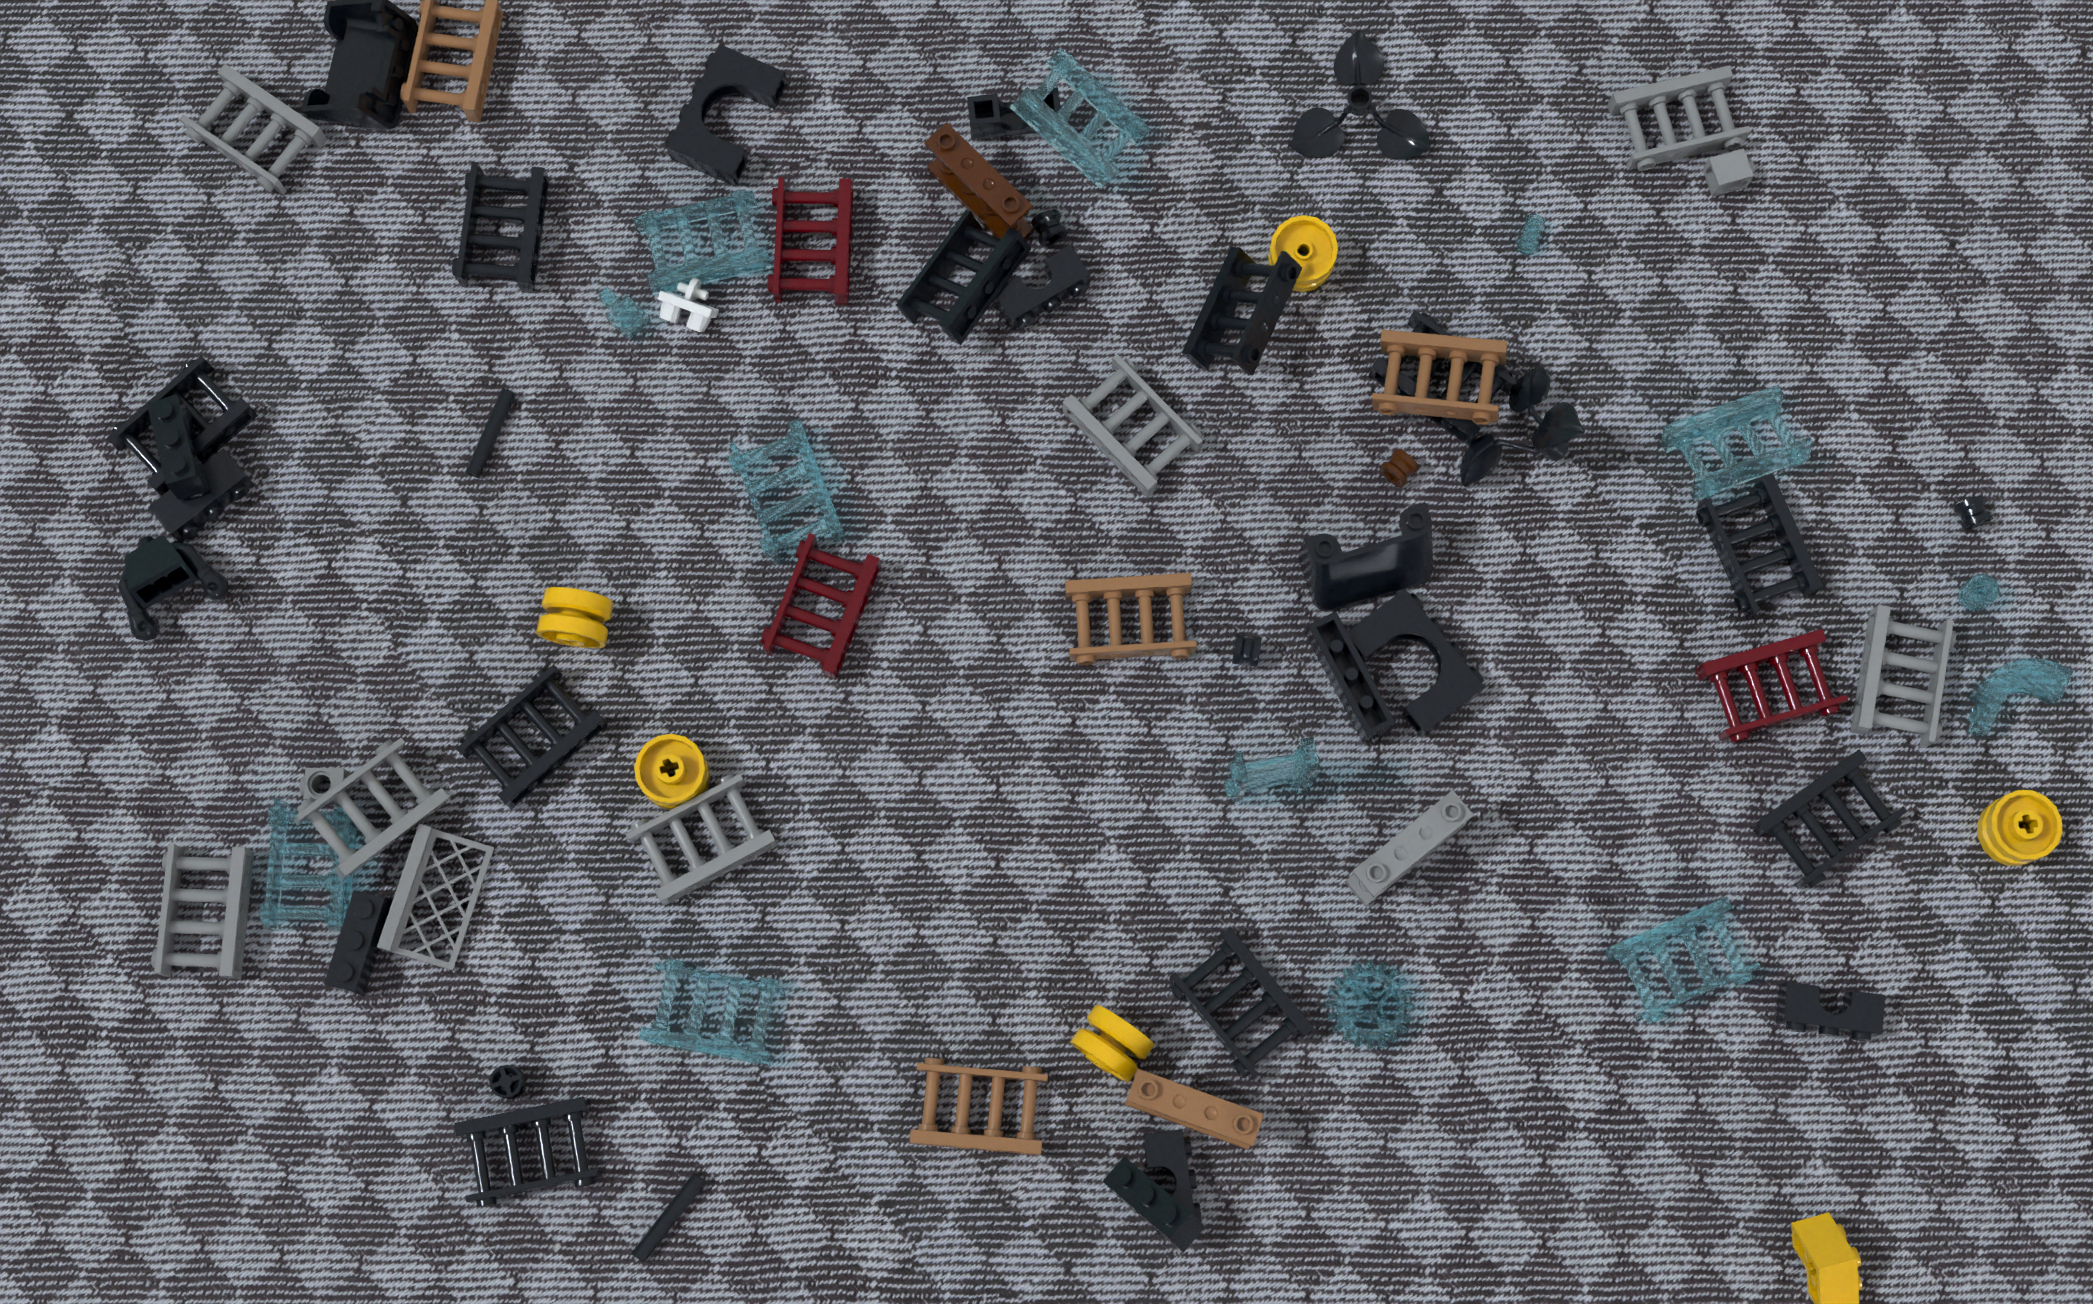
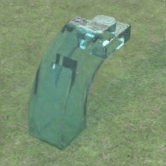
(2029, 676)

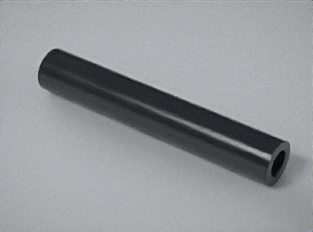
(490, 433)
(668, 1217)

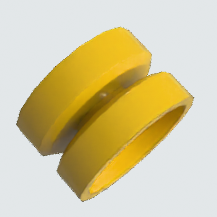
(1308, 236)
(574, 617)
(662, 756)
(2019, 828)
(1114, 1040)

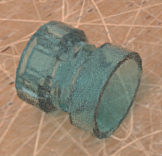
(1973, 598)

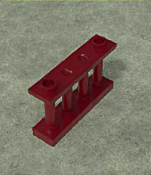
(838, 256)
(841, 630)
(1777, 656)

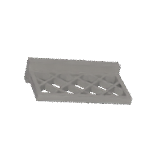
(408, 889)

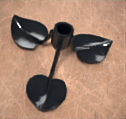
(1359, 63)
(1550, 438)

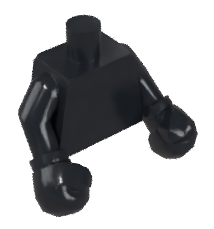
(159, 571)

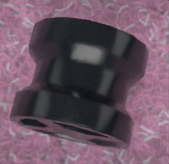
(1049, 227)
(1973, 512)
(1246, 649)
(501, 1082)

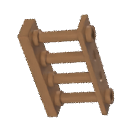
(476, 74)
(1428, 348)
(1113, 592)
(1194, 1109)
(960, 1134)

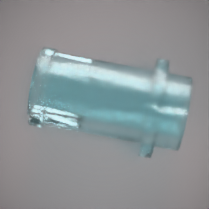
(1528, 242)

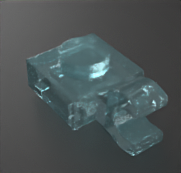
(625, 314)

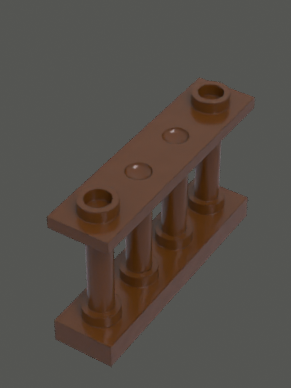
(977, 184)

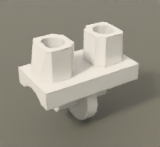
(673, 304)

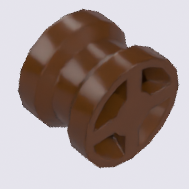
(1399, 468)

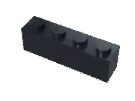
(1349, 677)

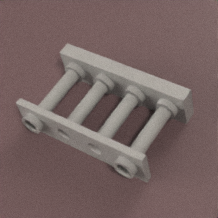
(1685, 90)
(257, 100)
(1123, 454)
(1872, 686)
(375, 839)
(1408, 848)
(728, 855)
(231, 929)

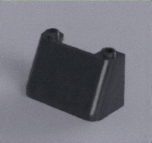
(366, 66)
(1370, 571)

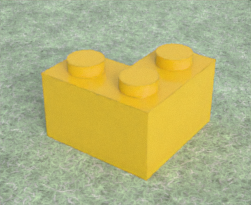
(1828, 1260)

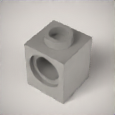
(1728, 172)
(314, 776)

